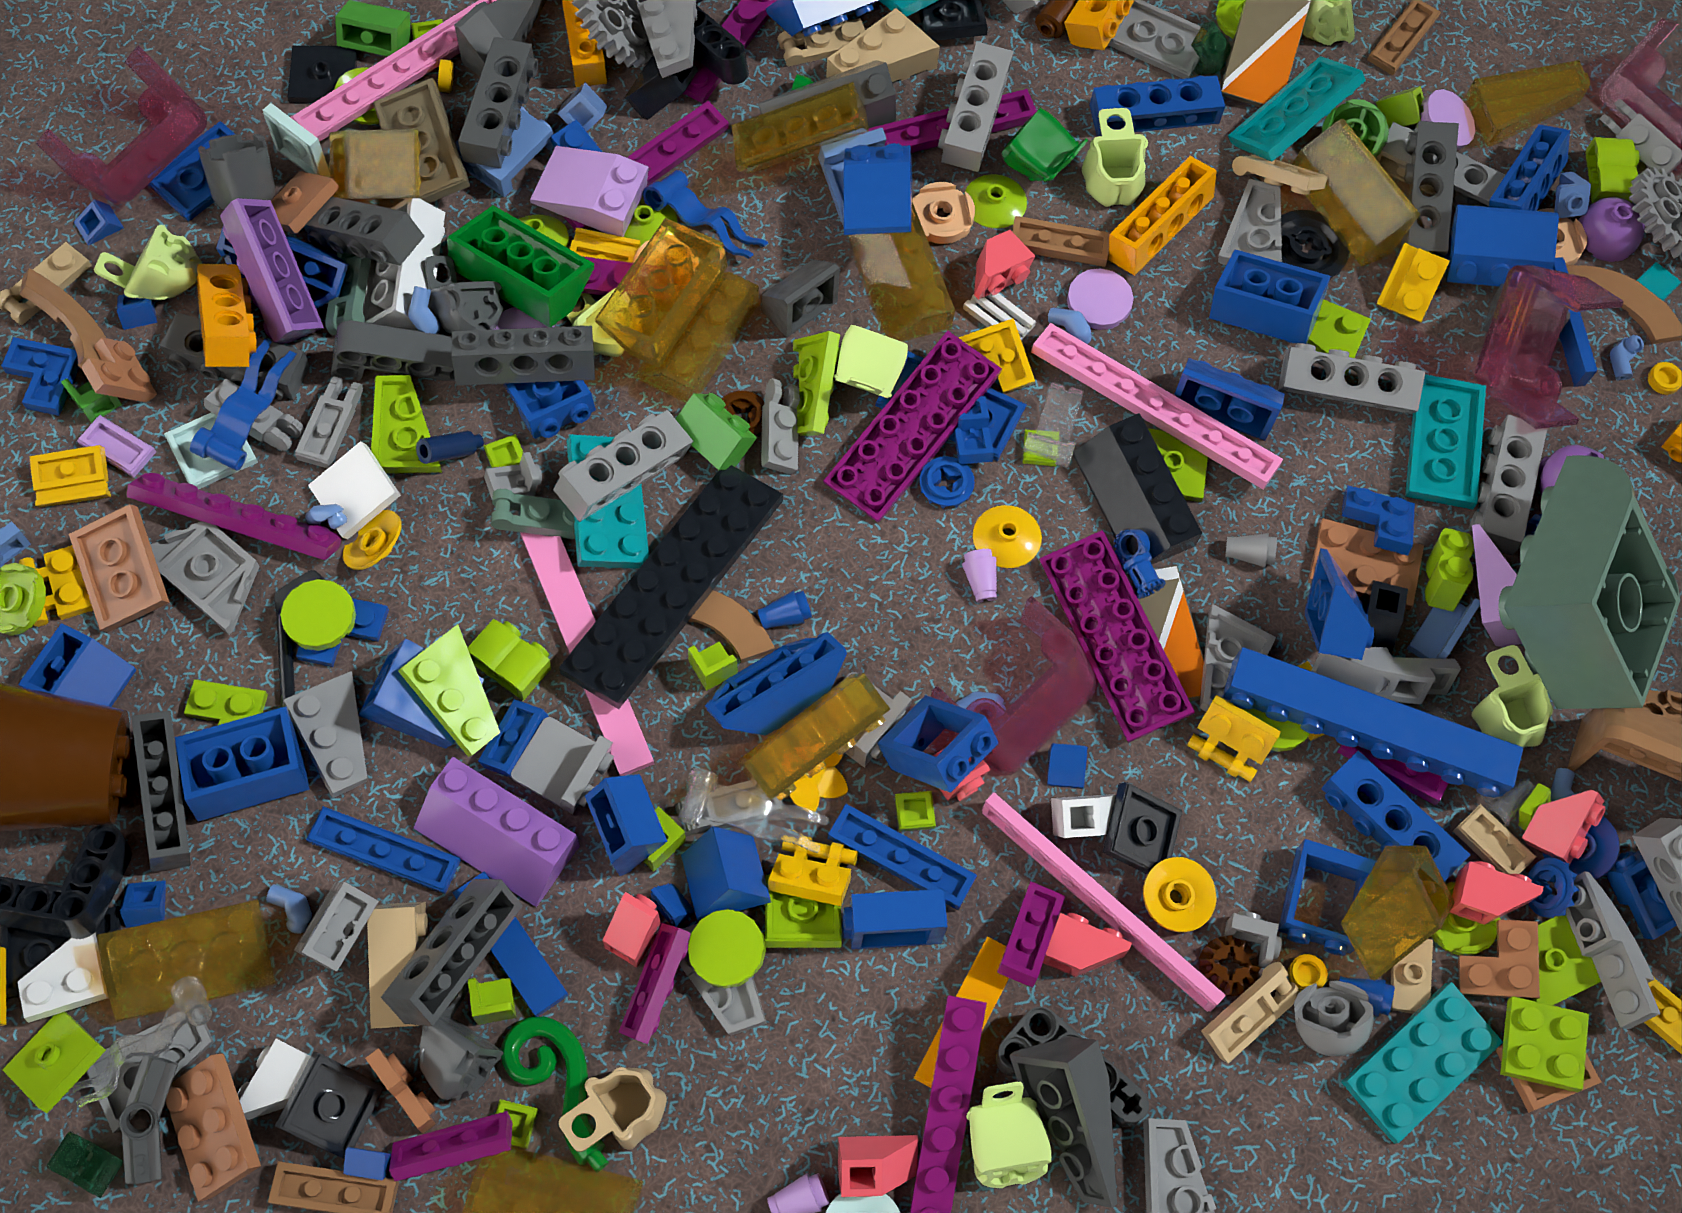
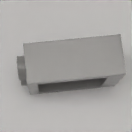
(341, 910)

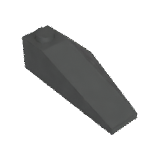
(499, 19)
(872, 85)
(1074, 1099)

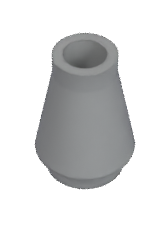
(1254, 549)

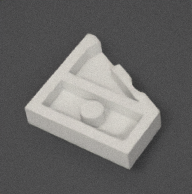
(64, 980)

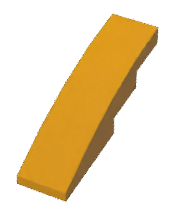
(981, 985)

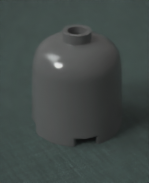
(237, 169)

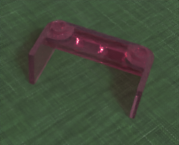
(1636, 84)
(173, 126)
(1525, 337)
(1046, 703)

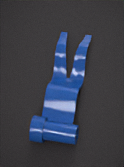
(674, 192)
(239, 412)

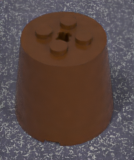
(60, 760)

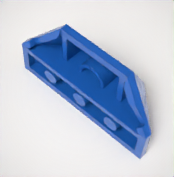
(319, 268)
(778, 685)

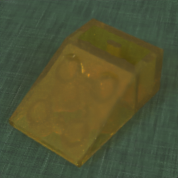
(375, 164)
(1397, 908)

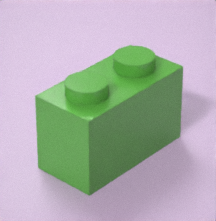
(372, 28)
(715, 431)

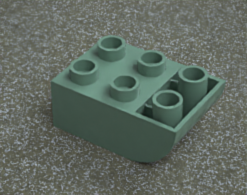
(1591, 591)

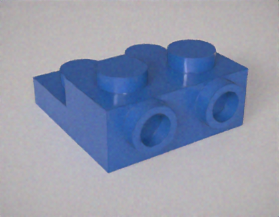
(551, 404)
(1637, 888)

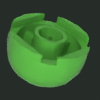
(1365, 121)

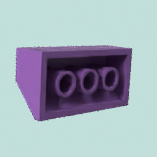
(270, 270)
(495, 831)

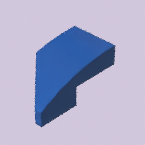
(973, 435)

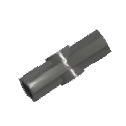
(143, 1146)

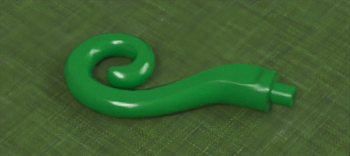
(575, 1076)

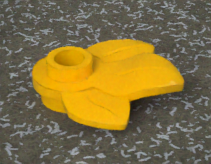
(825, 784)

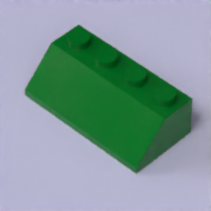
(530, 267)

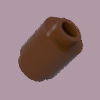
(1052, 17)

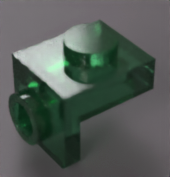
(1211, 48)
(85, 1164)

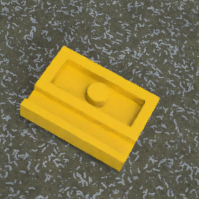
(604, 246)
(1412, 282)
(70, 476)

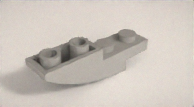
(1391, 677)
(1615, 953)

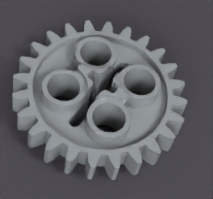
(616, 28)
(1660, 207)

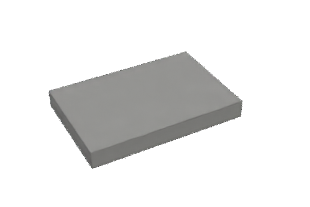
(1158, 39)

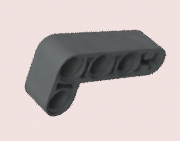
(390, 350)
(1022, 1037)

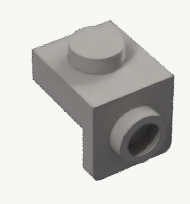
(519, 479)
(1250, 928)

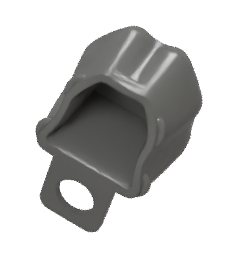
(462, 304)
(454, 1056)

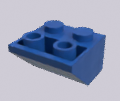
(78, 669)
(625, 821)

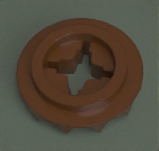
(746, 401)
(1242, 954)

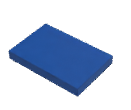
(184, 179)

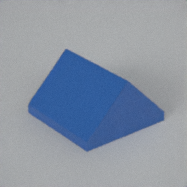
(724, 872)

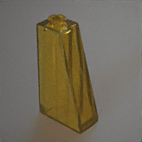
(1524, 98)

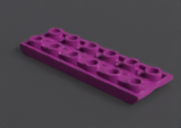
(912, 426)
(1116, 636)

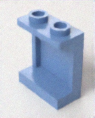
(527, 143)
(832, 162)

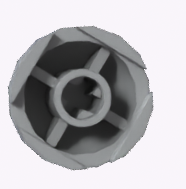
(1334, 1018)

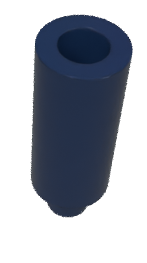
(448, 446)

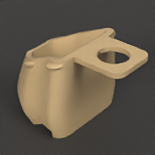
(620, 1104)

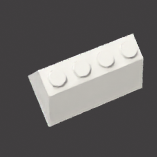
(391, 285)

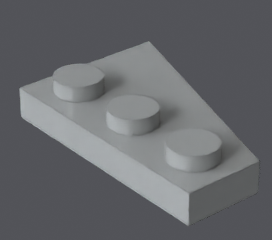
(670, 32)
(1256, 223)
(1224, 640)
(331, 732)
(734, 1007)
(185, 1049)
(1173, 1169)

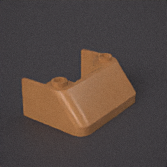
(1632, 736)

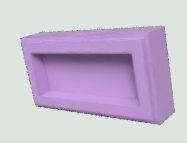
(120, 446)

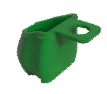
(1041, 147)

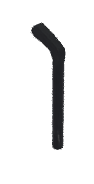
(285, 644)

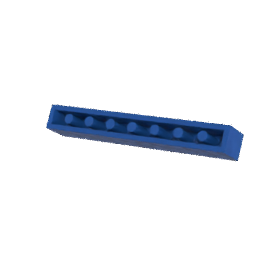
(1373, 723)

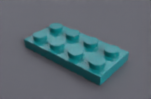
(1296, 108)
(1447, 443)
(616, 532)
(1422, 1062)

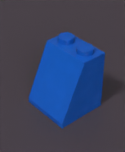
(396, 703)

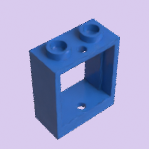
(921, 726)
(1327, 860)
(895, 919)

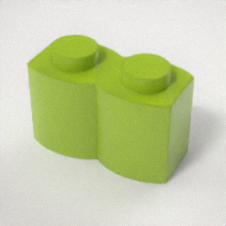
(1611, 167)
(1449, 569)
(509, 659)

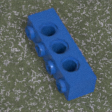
(1161, 103)
(1533, 170)
(1390, 802)

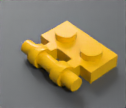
(67, 584)
(1237, 730)
(813, 879)

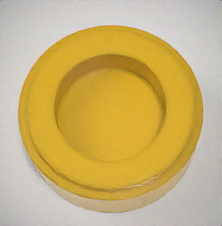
(445, 76)
(1665, 378)
(1307, 971)

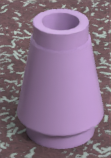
(981, 574)
(801, 1196)

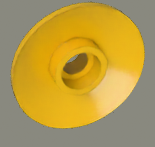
(373, 541)
(1009, 550)
(1194, 886)

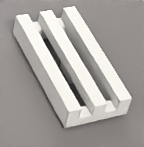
(1003, 303)

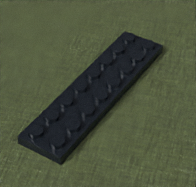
(670, 586)

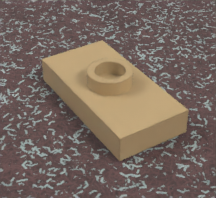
(1493, 842)
(1413, 979)

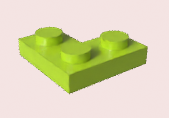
(223, 702)

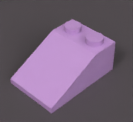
(592, 188)
(1492, 575)

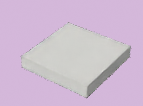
(356, 485)

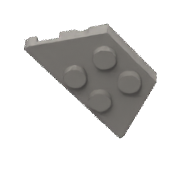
(207, 571)

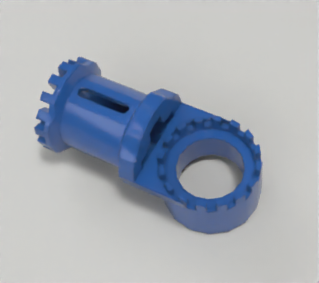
(1139, 564)

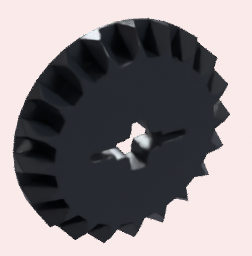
(1310, 226)

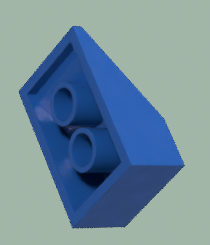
(877, 189)

